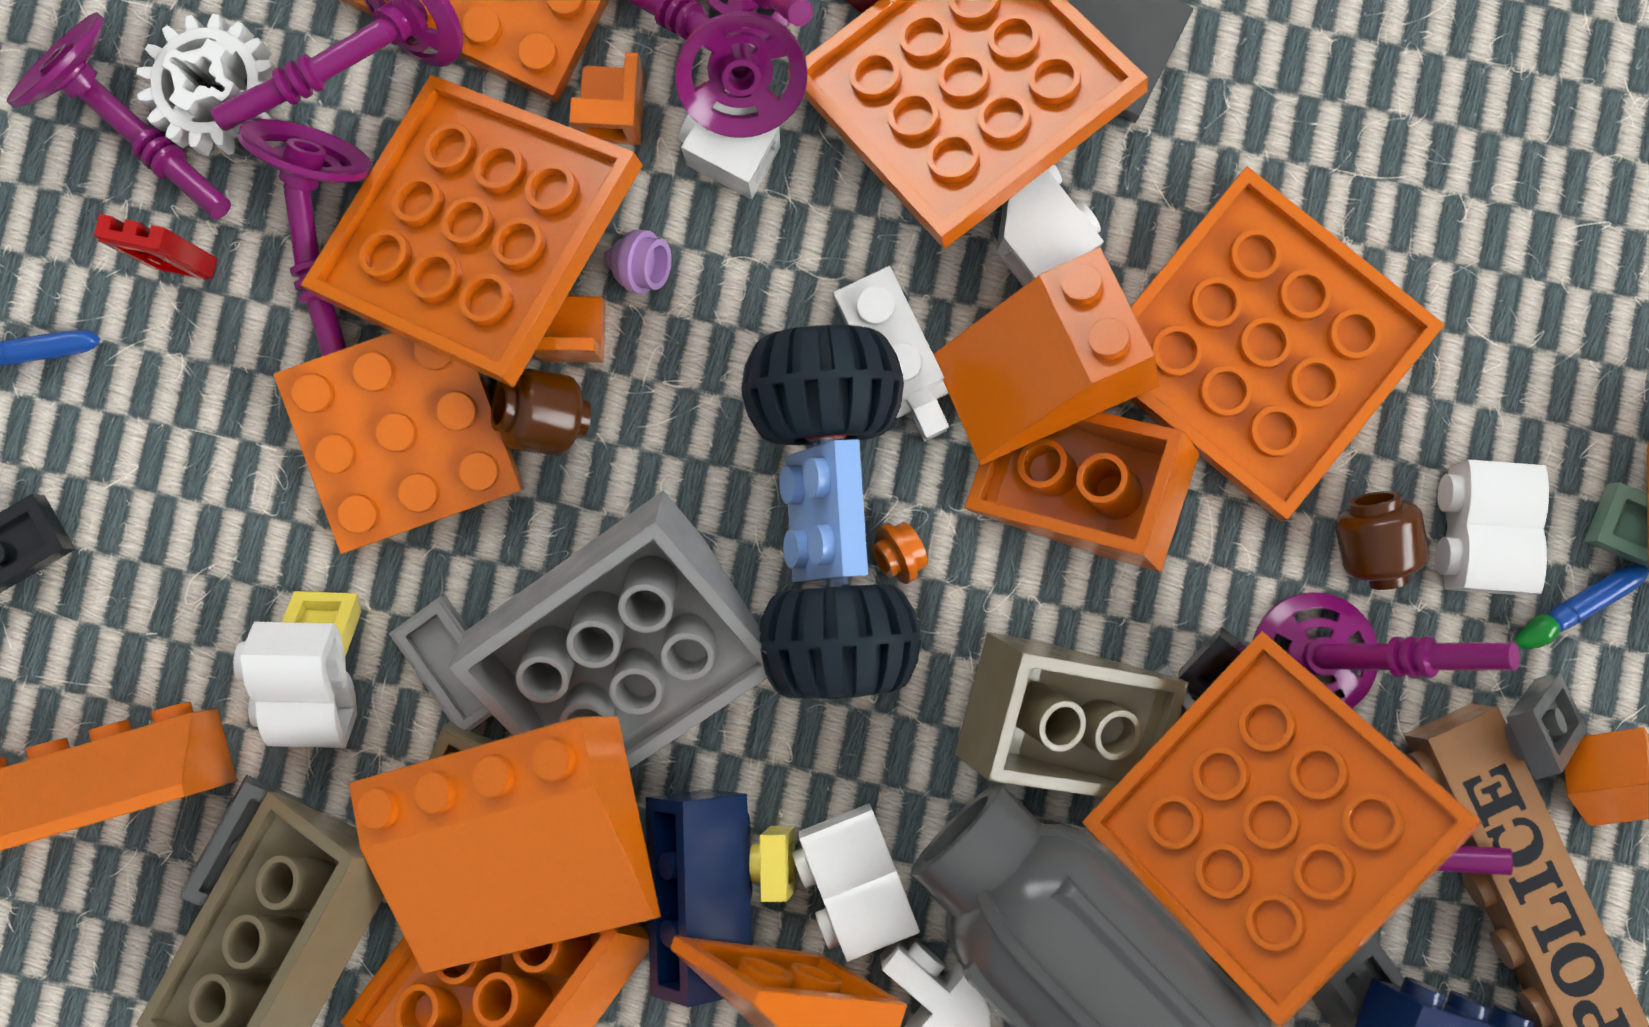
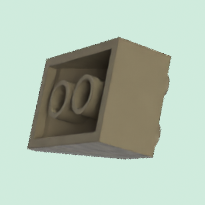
(1062, 716)

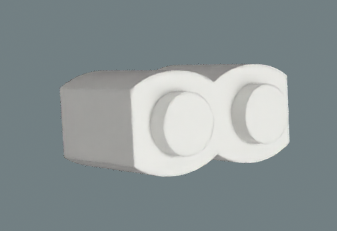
(1494, 527)
(297, 684)
(856, 882)

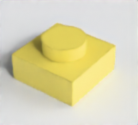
(326, 607)
(773, 863)

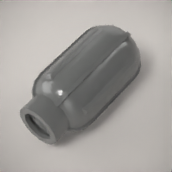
(1066, 930)

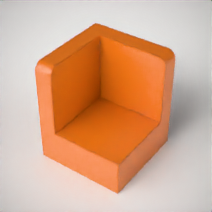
(611, 102)
(575, 332)
(1610, 777)

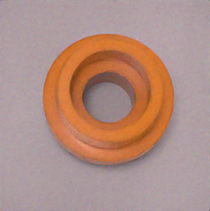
(899, 552)

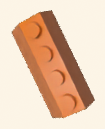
(112, 773)

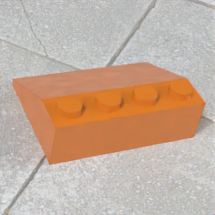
(509, 843)
(534, 987)

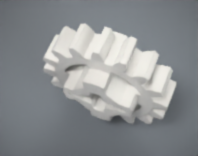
(206, 54)

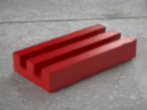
(155, 247)

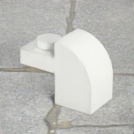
(944, 1000)

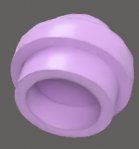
(639, 261)

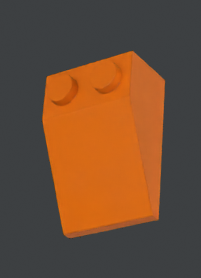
(1047, 358)
(1095, 487)
(788, 986)

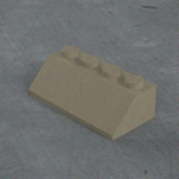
(272, 926)

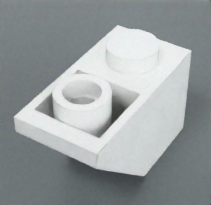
(729, 160)
(1044, 228)

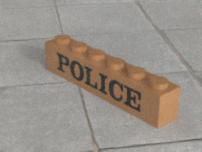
(1542, 909)

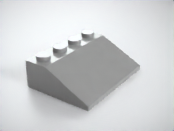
(619, 629)

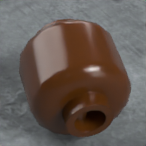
(540, 413)
(1382, 539)

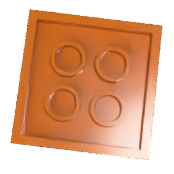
(395, 437)

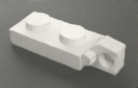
(881, 305)

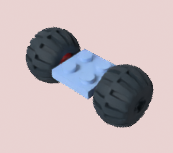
(829, 392)

